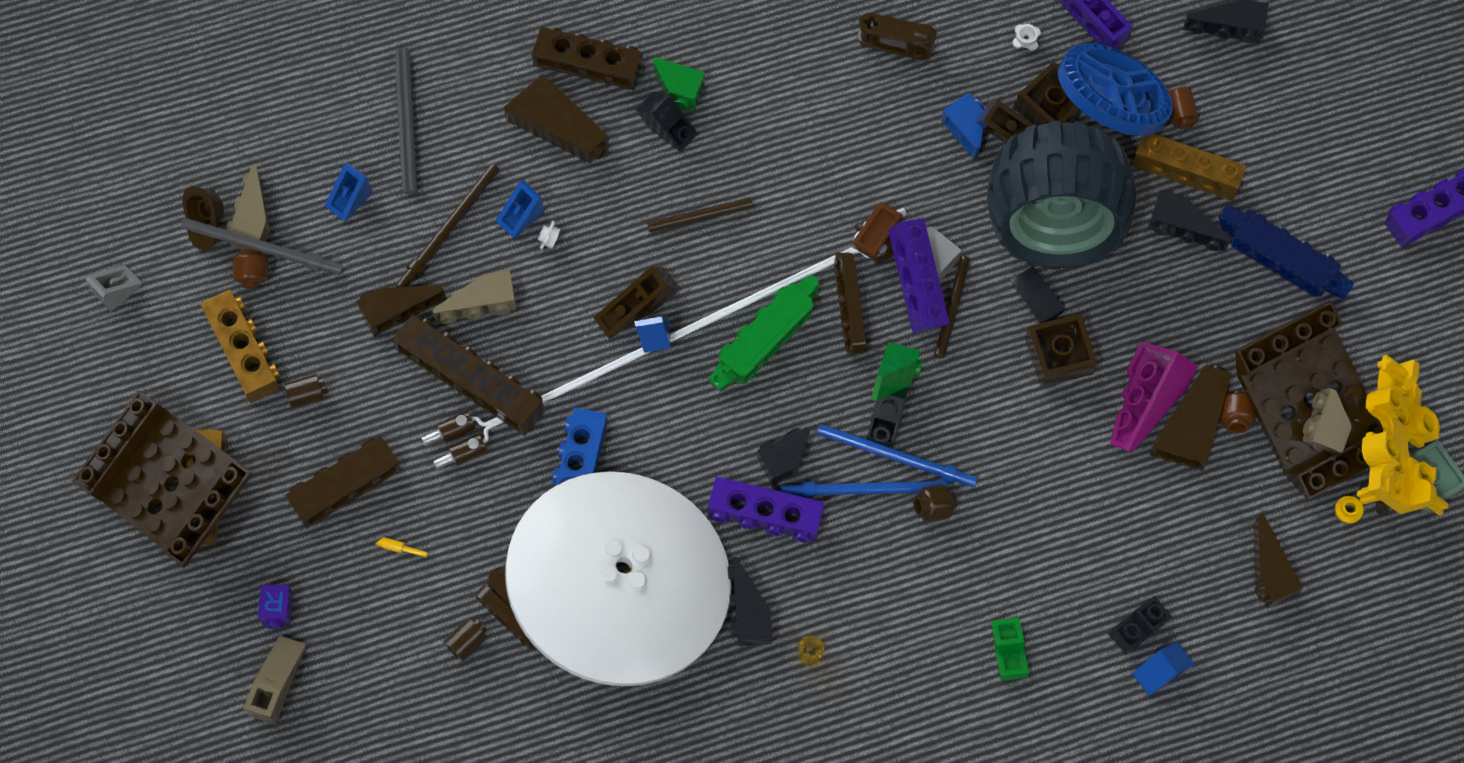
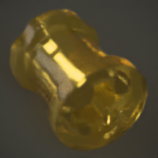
(816, 645)

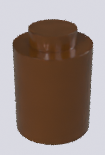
(1184, 109)

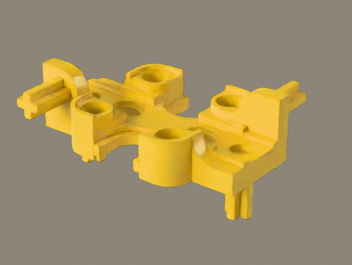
(1395, 475)

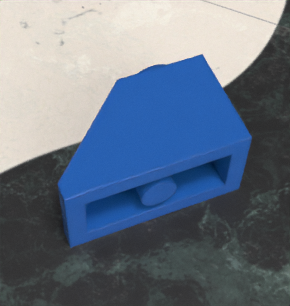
(961, 120)

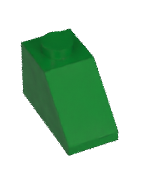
(679, 82)

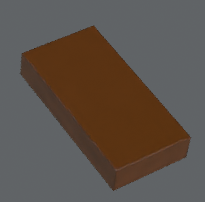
(875, 230)

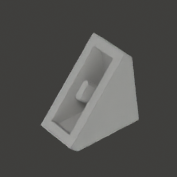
(944, 252)
(113, 285)

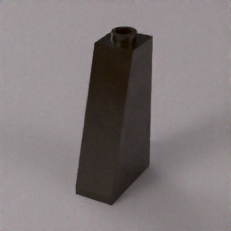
(556, 119)
(1193, 425)

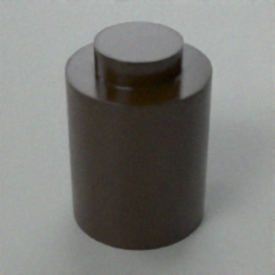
(306, 391)
(466, 639)

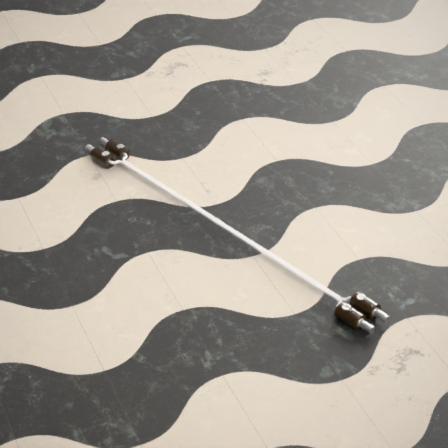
(475, 446)

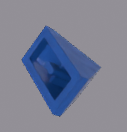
(348, 192)
(520, 210)
(654, 333)
(1163, 668)

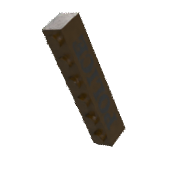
(468, 374)

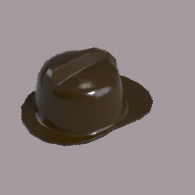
(204, 208)

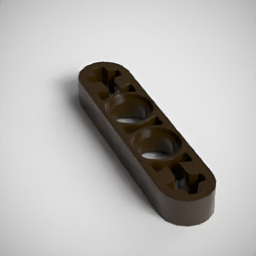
(849, 303)

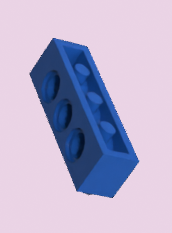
(587, 424)

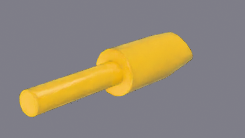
(399, 547)

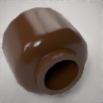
(250, 268)
(1237, 413)

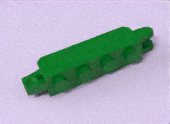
(766, 334)

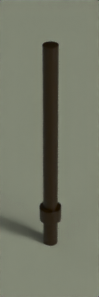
(417, 266)

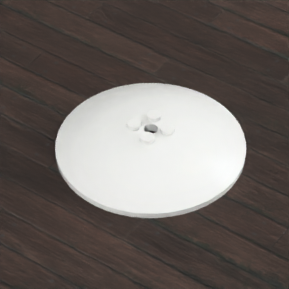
(607, 621)

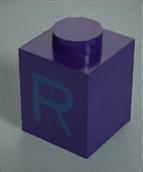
(275, 606)

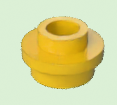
(1345, 516)

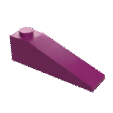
(1154, 386)

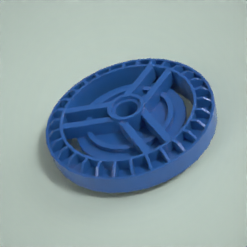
(1114, 89)

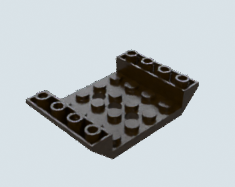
(1281, 371)
(142, 459)

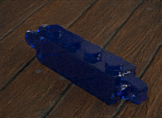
(1284, 254)

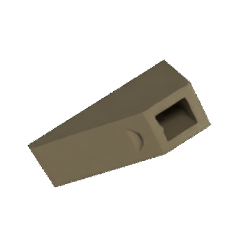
(250, 210)
(486, 295)
(274, 680)

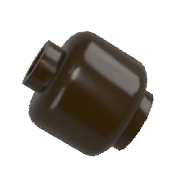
(934, 503)

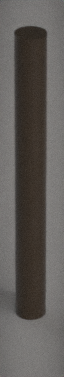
(701, 214)
(952, 306)

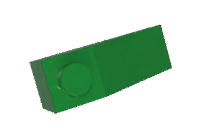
(896, 370)

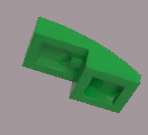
(1009, 649)

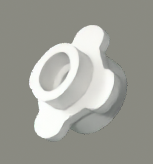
(1026, 30)
(548, 235)

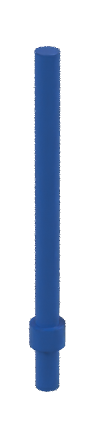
(948, 472)
(809, 489)

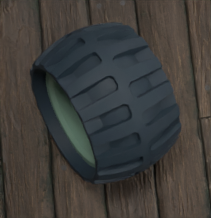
(1061, 195)

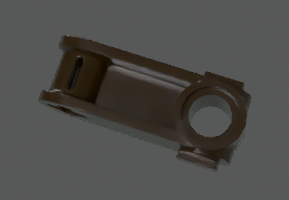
(897, 36)

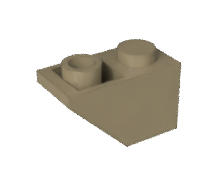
(1328, 424)

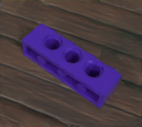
(1100, 21)
(1409, 229)
(918, 276)
(756, 497)

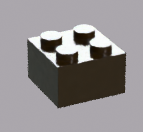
(1045, 100)
(1060, 350)

